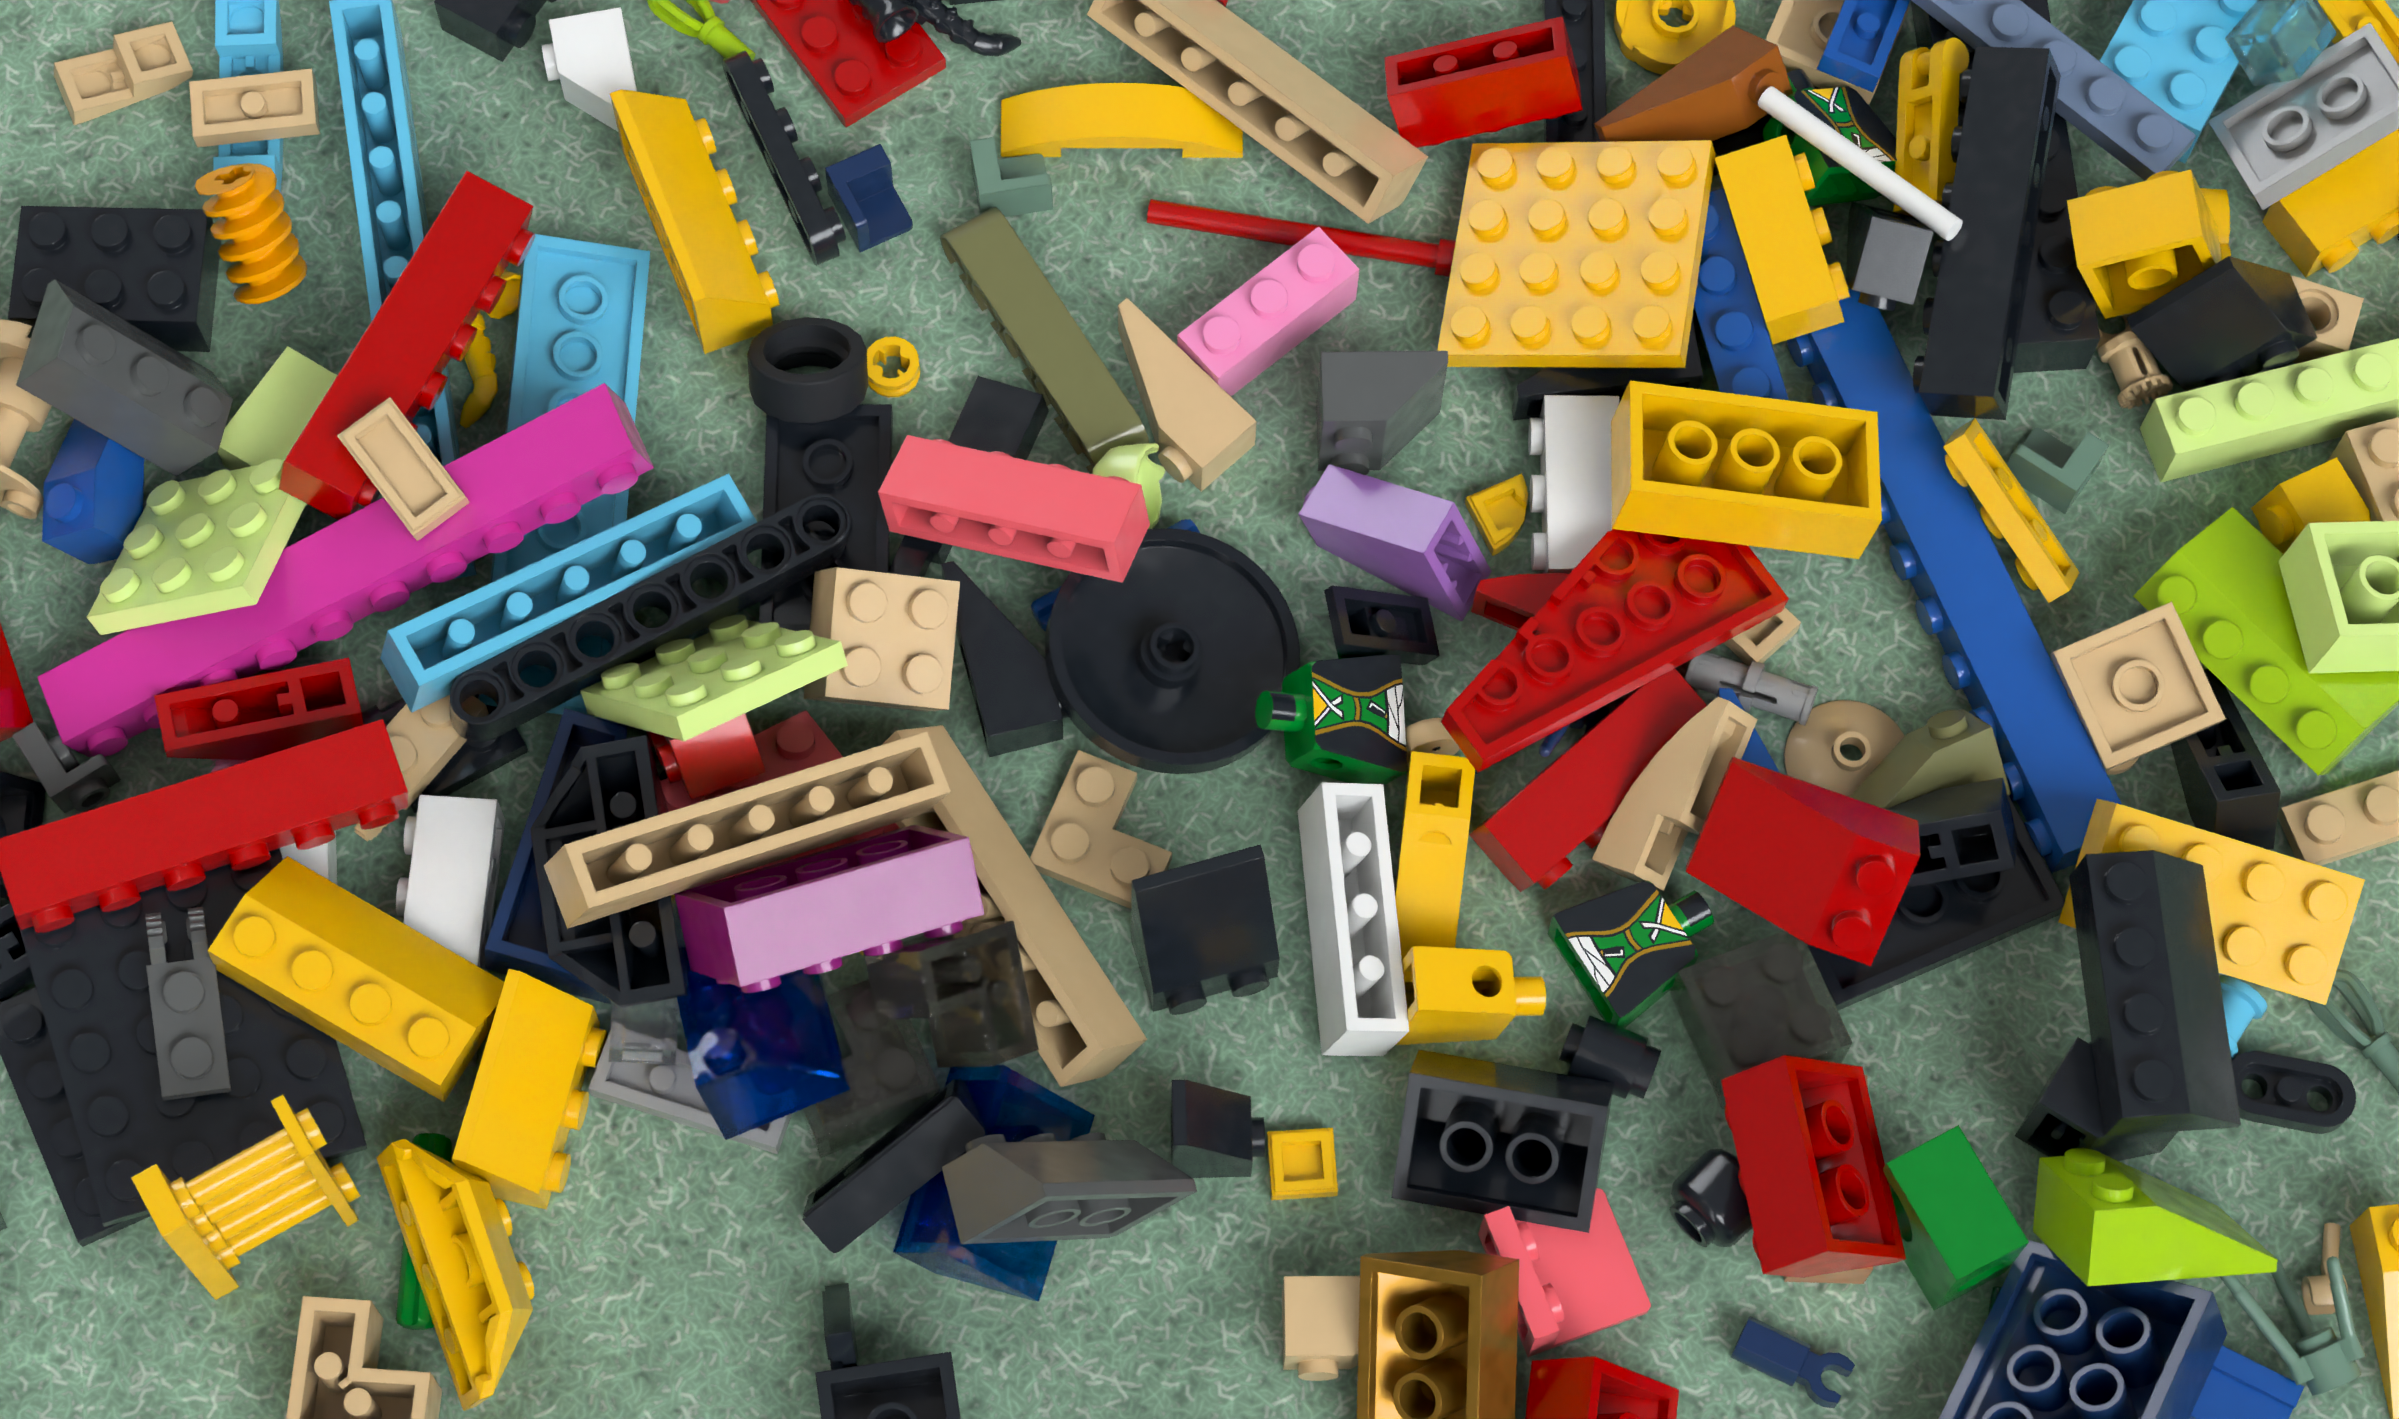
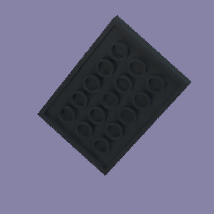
(105, 1047)

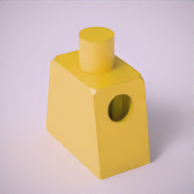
(1465, 994)

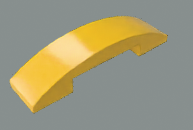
(1115, 118)

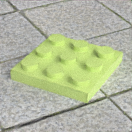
(199, 549)
(712, 677)

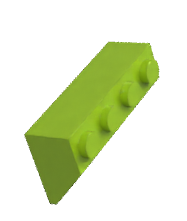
(2245, 633)

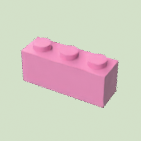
(1272, 312)

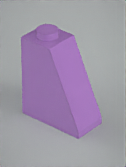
(1397, 536)

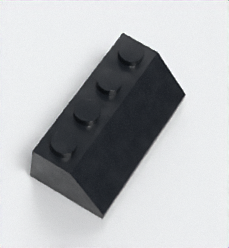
(2153, 994)

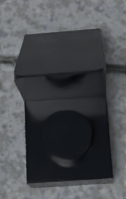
(1381, 624)

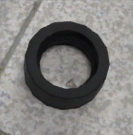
(807, 396)

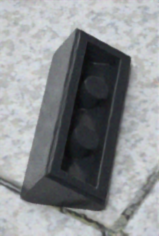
(894, 1167)

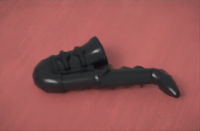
(896, 17)

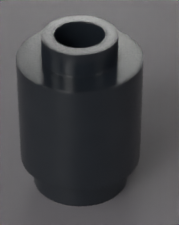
(1610, 1055)

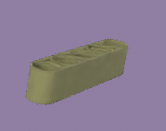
(1043, 335)

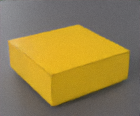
(1302, 1163)

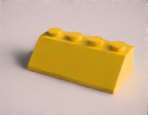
(694, 218)
(359, 976)

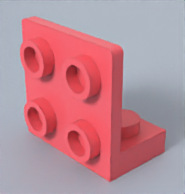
(1567, 1277)

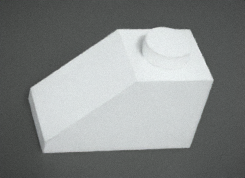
(590, 60)

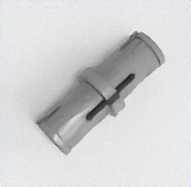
(1753, 686)

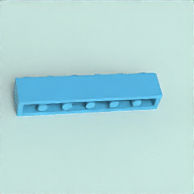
(449, 640)

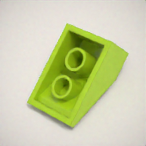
(2134, 1228)

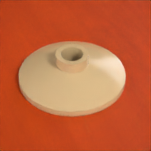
(1814, 749)

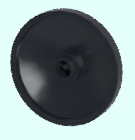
(1173, 654)

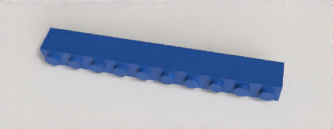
(1963, 586)

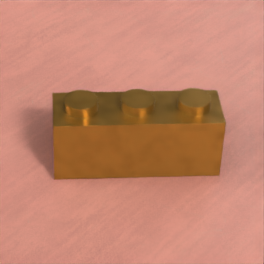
(1437, 1335)

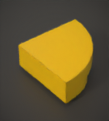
(1499, 512)

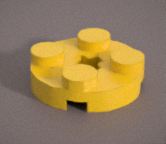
(1661, 47)

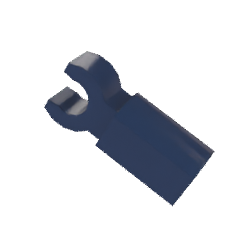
(1789, 1360)

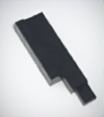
(992, 420)

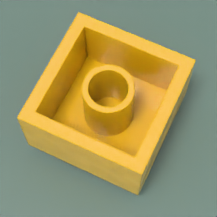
(2142, 239)

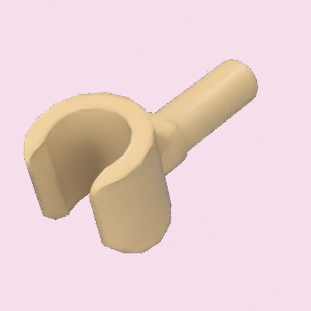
(2316, 1289)

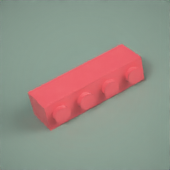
(1015, 508)

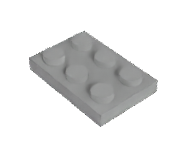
(2314, 122)

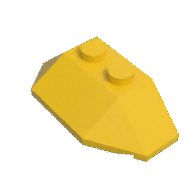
(462, 1264)

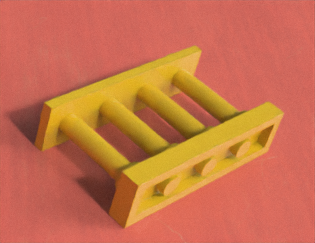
(247, 1198)

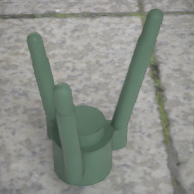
(2322, 1357)

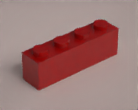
(1584, 784)

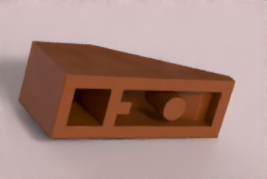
(1703, 95)

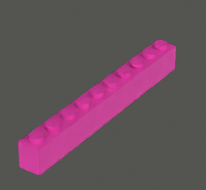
(351, 571)

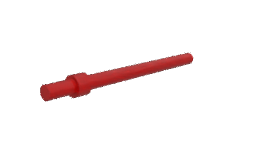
(1291, 232)

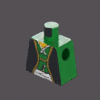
(1851, 117)
(1341, 718)
(1629, 946)

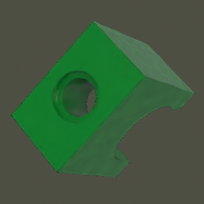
(1951, 1218)

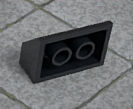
(1502, 1138)

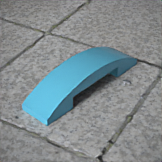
(249, 44)

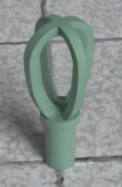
(2379, 1043)

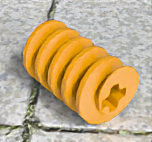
(256, 229)

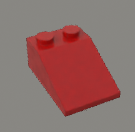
(1806, 858)

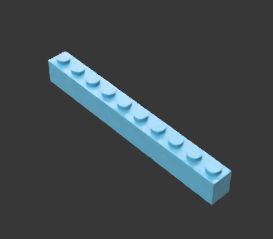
(386, 173)

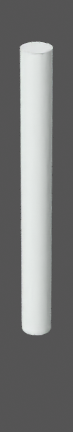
(1860, 163)

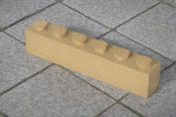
(1270, 98)
(745, 829)
(1074, 1007)

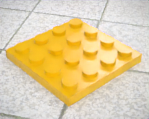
(1578, 254)

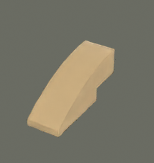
(1674, 794)

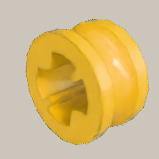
(909, 360)

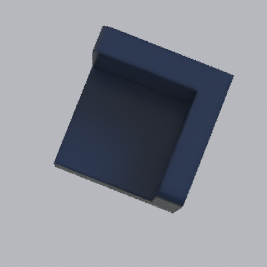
(867, 199)

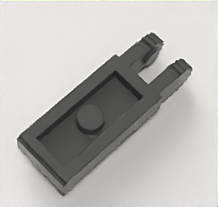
(186, 1014)

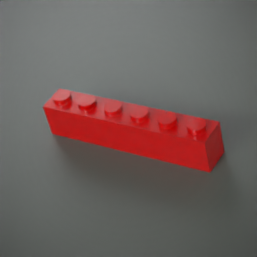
(412, 338)
(202, 825)

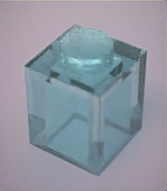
(2280, 39)

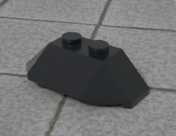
(634, 952)

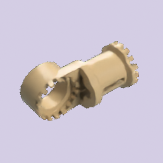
(2132, 367)

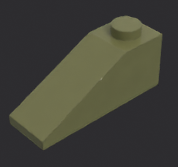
(1943, 754)

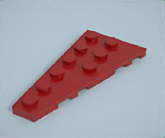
(1606, 630)

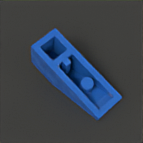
(92, 496)

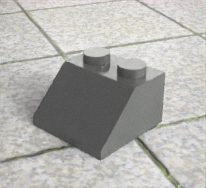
(1375, 404)

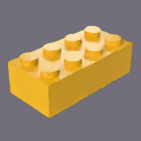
(1745, 470)
(2269, 912)

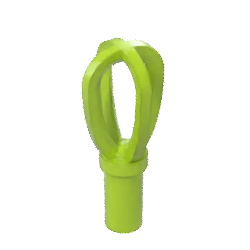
(711, 32)

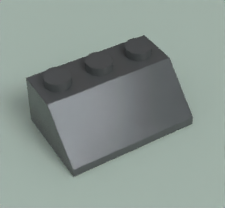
(123, 382)
(1058, 1188)

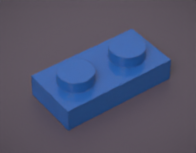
(1862, 40)

